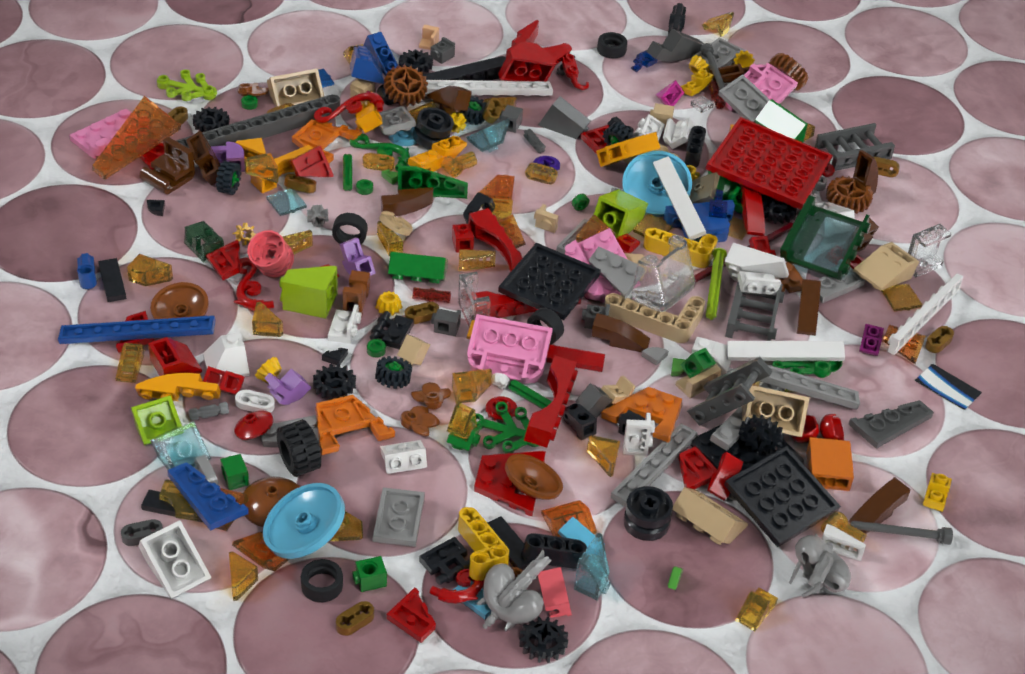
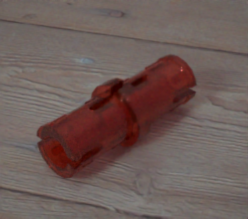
(714, 89)
(431, 295)

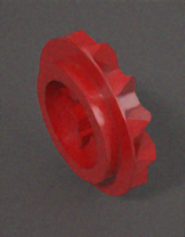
(491, 407)

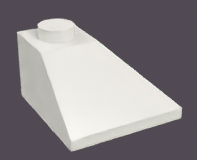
(717, 351)
(228, 354)

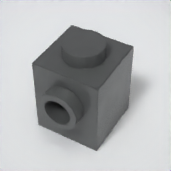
(514, 115)
(594, 399)

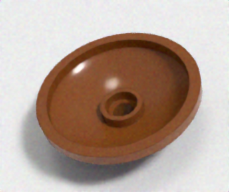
(179, 301)
(533, 477)
(265, 495)

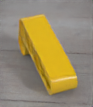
(700, 252)
(483, 540)

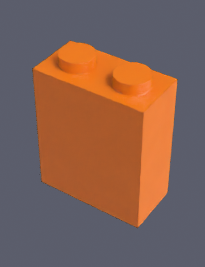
(830, 462)

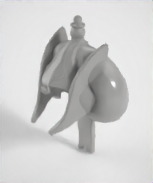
(821, 564)
(509, 596)

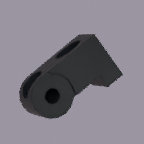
(478, 203)
(580, 420)

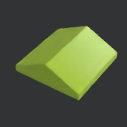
(155, 418)

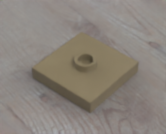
(704, 188)

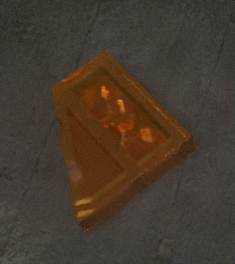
(591, 228)
(912, 348)

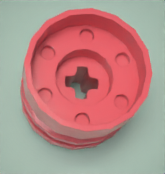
(263, 249)

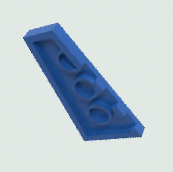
(206, 498)

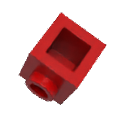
(462, 237)

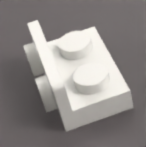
(648, 126)
(677, 133)
(758, 283)
(344, 325)
(638, 436)
(404, 456)

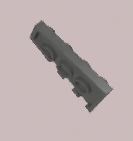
(890, 424)

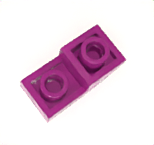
(871, 339)

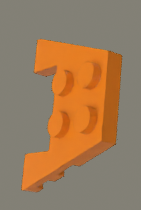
(322, 135)
(662, 406)
(343, 416)

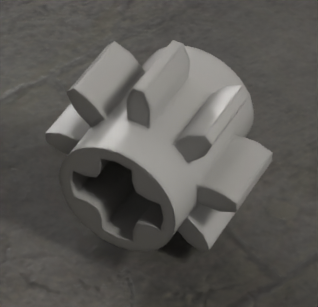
(317, 215)

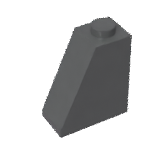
(565, 119)

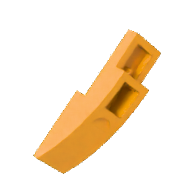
(628, 149)
(432, 158)
(175, 384)

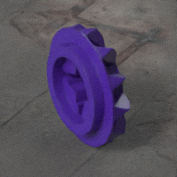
(548, 161)

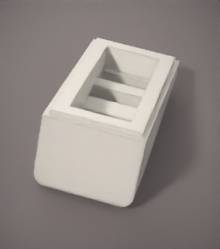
(840, 540)

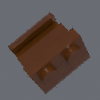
(170, 169)

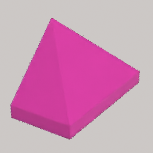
(670, 94)

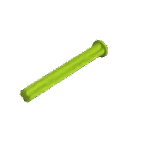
(715, 282)

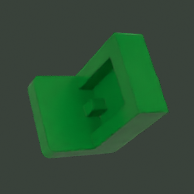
(733, 195)
(468, 443)

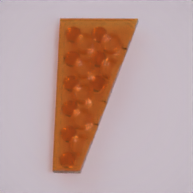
(139, 134)

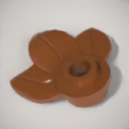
(251, 89)
(431, 395)
(419, 420)

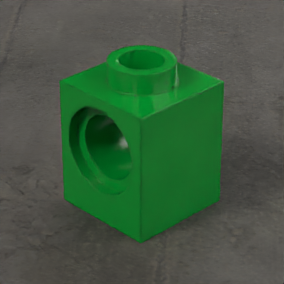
(698, 363)
(234, 472)
(370, 574)

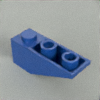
(380, 50)

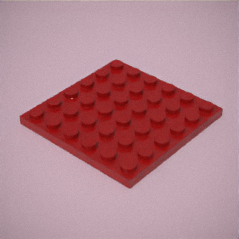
(769, 162)

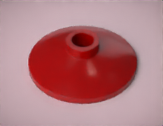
(253, 425)

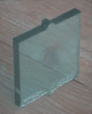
(286, 202)

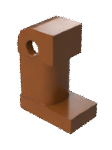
(357, 291)

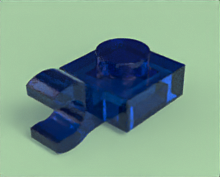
(643, 59)
(717, 207)

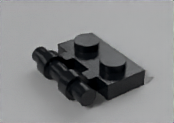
(396, 330)
(443, 556)

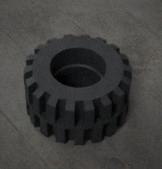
(299, 448)

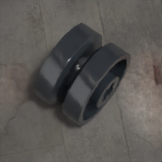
(432, 126)
(648, 513)

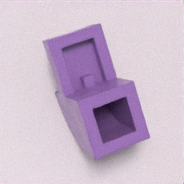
(231, 153)
(354, 257)
(288, 388)

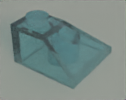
(490, 137)
(180, 446)
(593, 570)

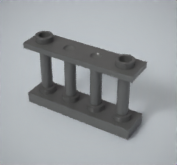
(855, 134)
(738, 313)
(730, 391)

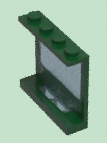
(824, 240)

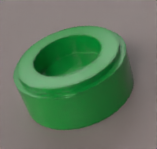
(249, 102)
(364, 187)
(580, 202)
(376, 348)

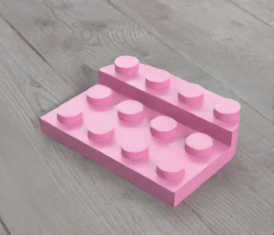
(770, 82)
(97, 136)
(585, 249)
(509, 348)

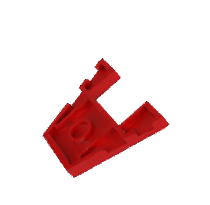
(495, 484)

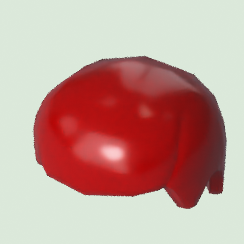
(831, 427)
(811, 429)

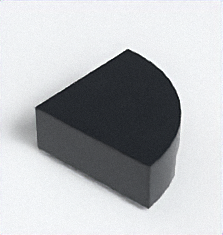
(156, 207)
(335, 357)

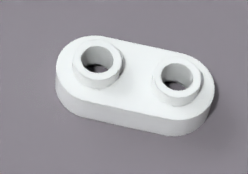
(254, 401)

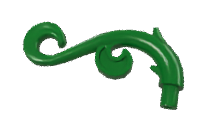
(383, 148)

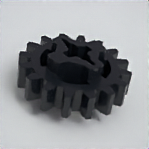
(417, 59)
(210, 119)
(777, 210)
(334, 381)
(761, 433)
(554, 642)

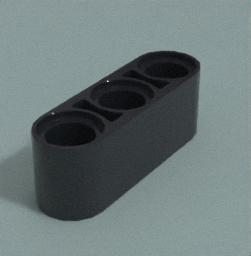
(695, 146)
(561, 550)

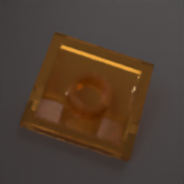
(558, 516)
(256, 549)

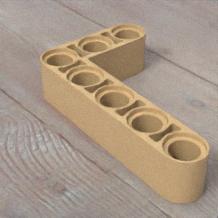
(659, 323)

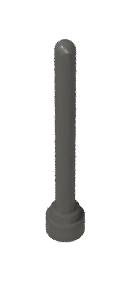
(707, 51)
(943, 535)

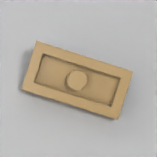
(695, 385)

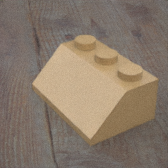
(295, 87)
(781, 406)
(708, 516)

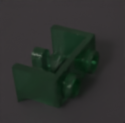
(203, 231)

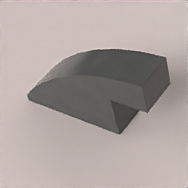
(676, 47)

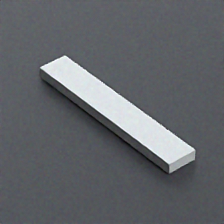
(679, 198)
(786, 350)

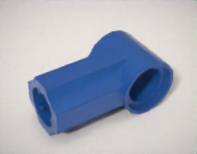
(86, 271)

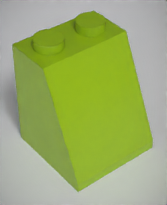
(620, 211)
(309, 290)

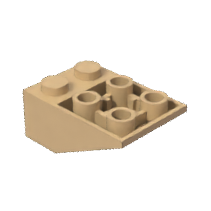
(887, 267)

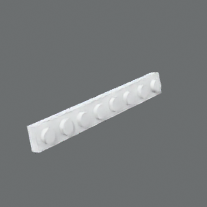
(495, 88)
(924, 314)

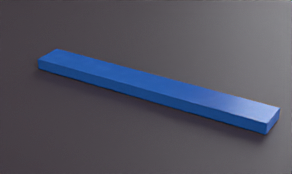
(137, 329)

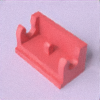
(554, 592)

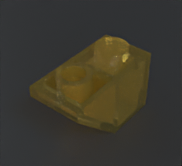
(149, 271)
(470, 384)

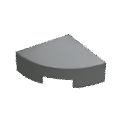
(655, 354)

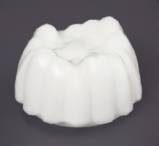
(500, 380)

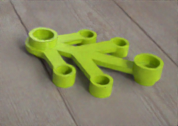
(207, 91)

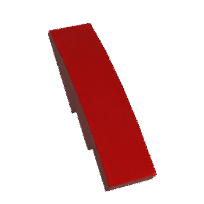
(526, 34)
(752, 211)

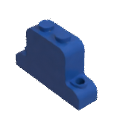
(712, 225)

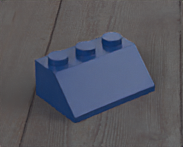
(365, 66)

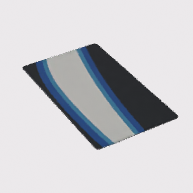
(948, 386)

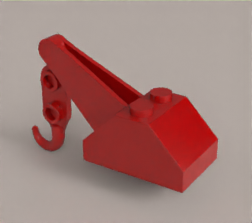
(534, 63)

